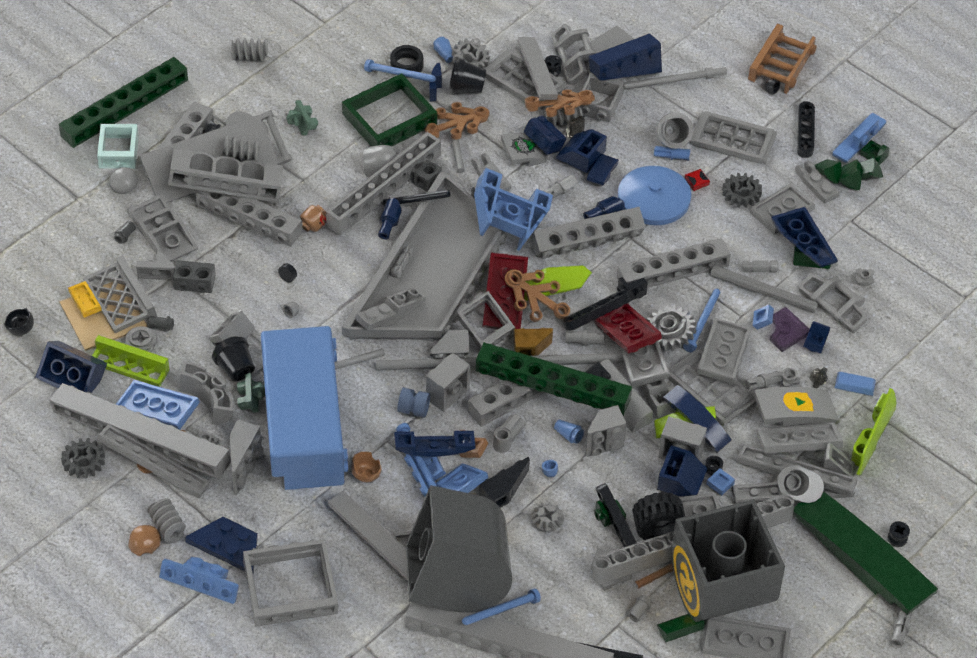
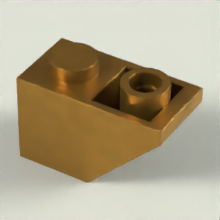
(532, 341)

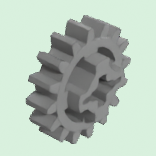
(471, 52)

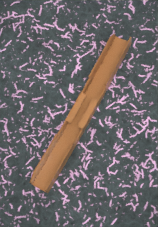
(650, 578)

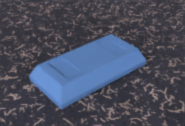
(855, 383)

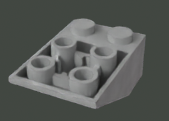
(245, 449)

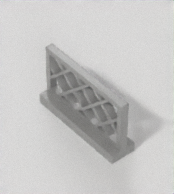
(135, 291)

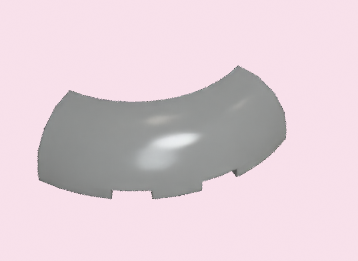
(209, 389)

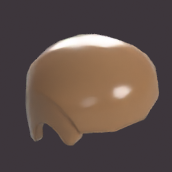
(365, 467)
(144, 540)

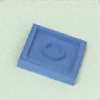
(463, 478)

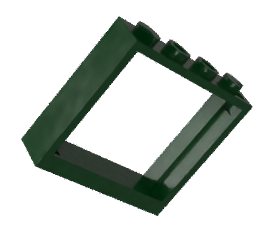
(397, 133)

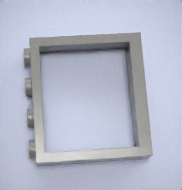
(293, 611)

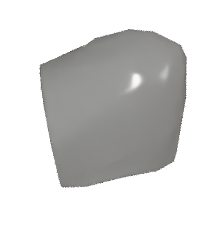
(376, 157)

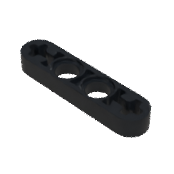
(806, 129)
(596, 310)
(615, 515)

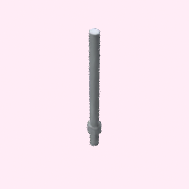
(708, 73)

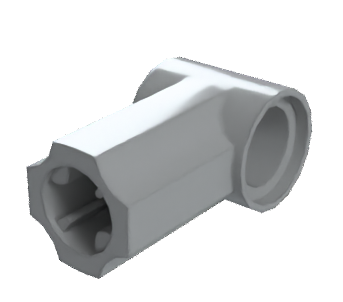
(507, 433)

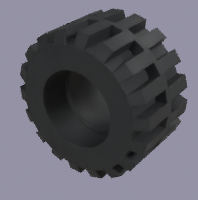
(657, 514)

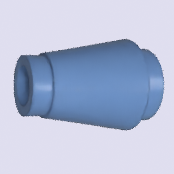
(443, 48)
(569, 431)

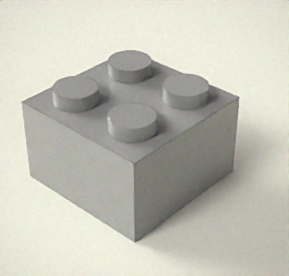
(448, 381)
(682, 435)

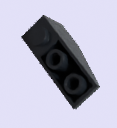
(505, 484)

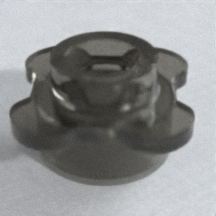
(818, 377)

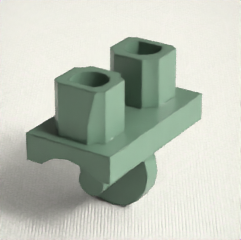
(301, 118)
(254, 392)

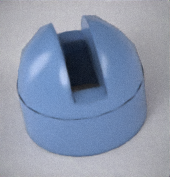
(550, 468)

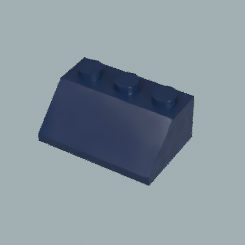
(70, 366)

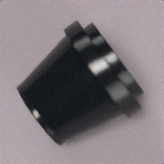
(467, 77)
(234, 357)

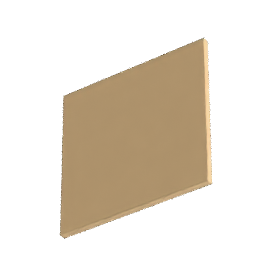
(96, 324)

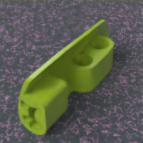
(568, 277)
(868, 439)

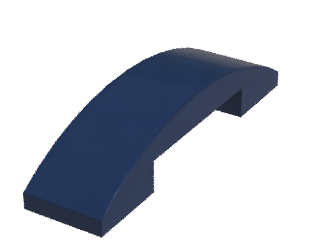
(696, 413)
(434, 445)

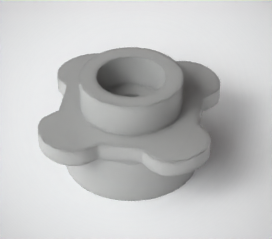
(864, 277)
(789, 377)

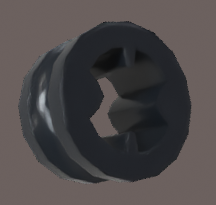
(712, 460)

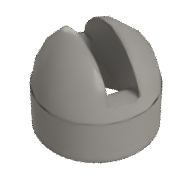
(291, 309)

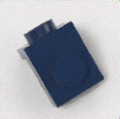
(816, 337)

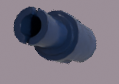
(606, 206)
(389, 218)

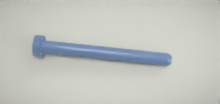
(369, 66)
(702, 321)
(404, 427)
(533, 596)

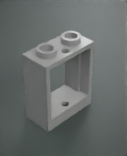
(612, 87)
(479, 300)

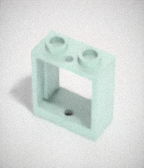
(109, 159)

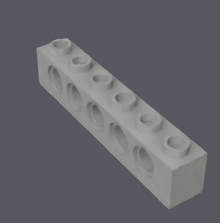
(252, 215)
(631, 217)
(677, 263)

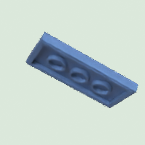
(159, 403)

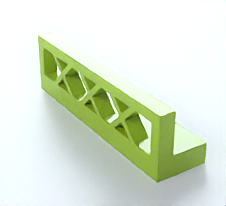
(133, 358)

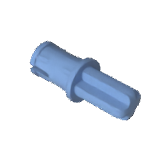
(672, 153)

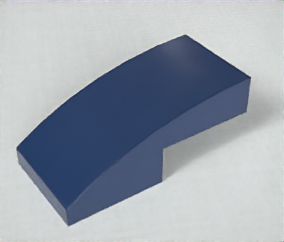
(436, 84)
(602, 169)

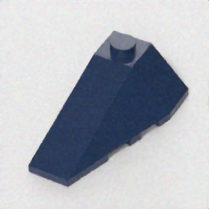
(805, 235)

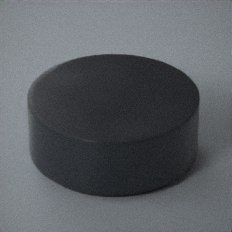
(287, 272)

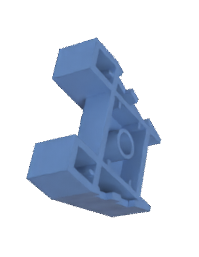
(506, 210)

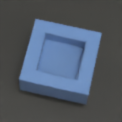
(763, 317)
(720, 481)

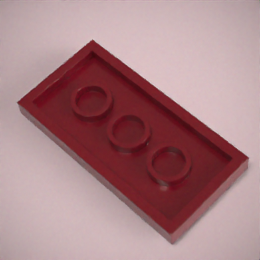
(500, 291)
(628, 328)

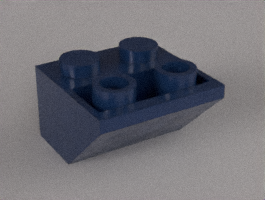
(583, 150)
(681, 473)

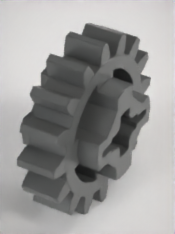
(742, 190)
(83, 458)

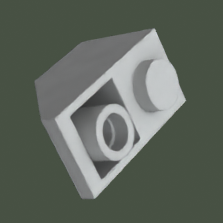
(452, 342)

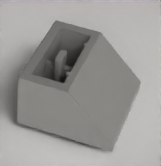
(606, 432)

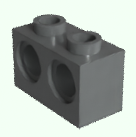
(194, 276)

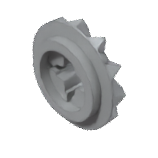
(147, 334)
(544, 523)

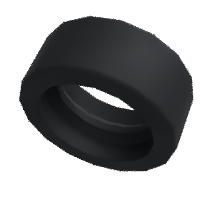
(407, 51)

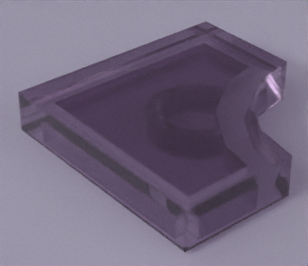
(788, 329)

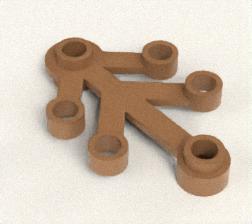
(582, 98)
(478, 116)
(534, 293)

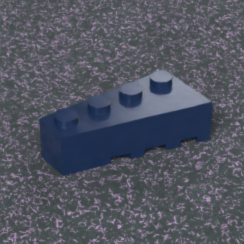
(628, 59)

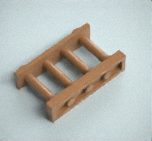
(771, 47)

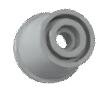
(681, 132)

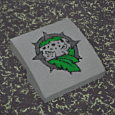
(522, 149)

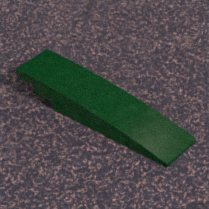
(866, 553)

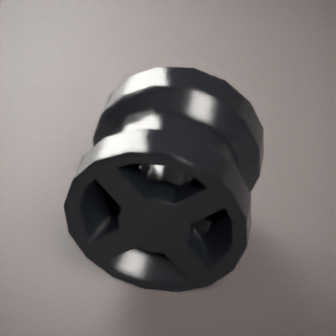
(553, 64)
(896, 538)

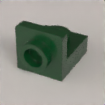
(602, 515)

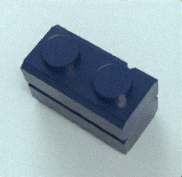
(545, 135)

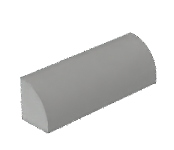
(638, 412)

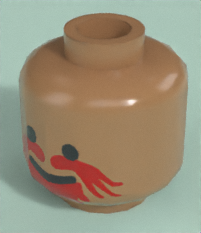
(313, 218)

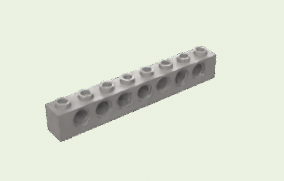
(382, 184)

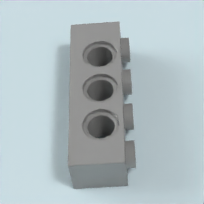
(190, 124)
(498, 401)

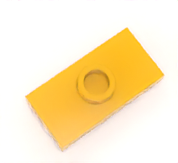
(84, 299)

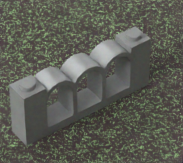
(225, 175)

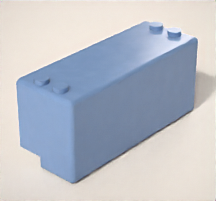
(303, 407)

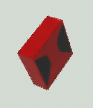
(697, 179)

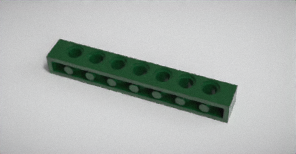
(123, 101)
(552, 378)

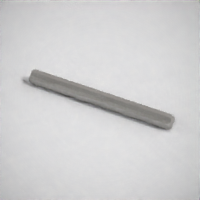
(764, 288)

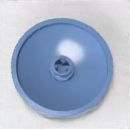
(658, 192)

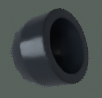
(772, 86)

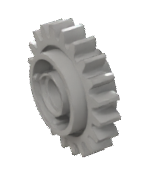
(674, 325)

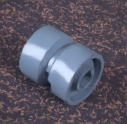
(413, 402)

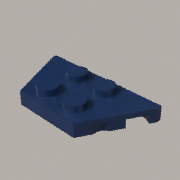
(224, 541)

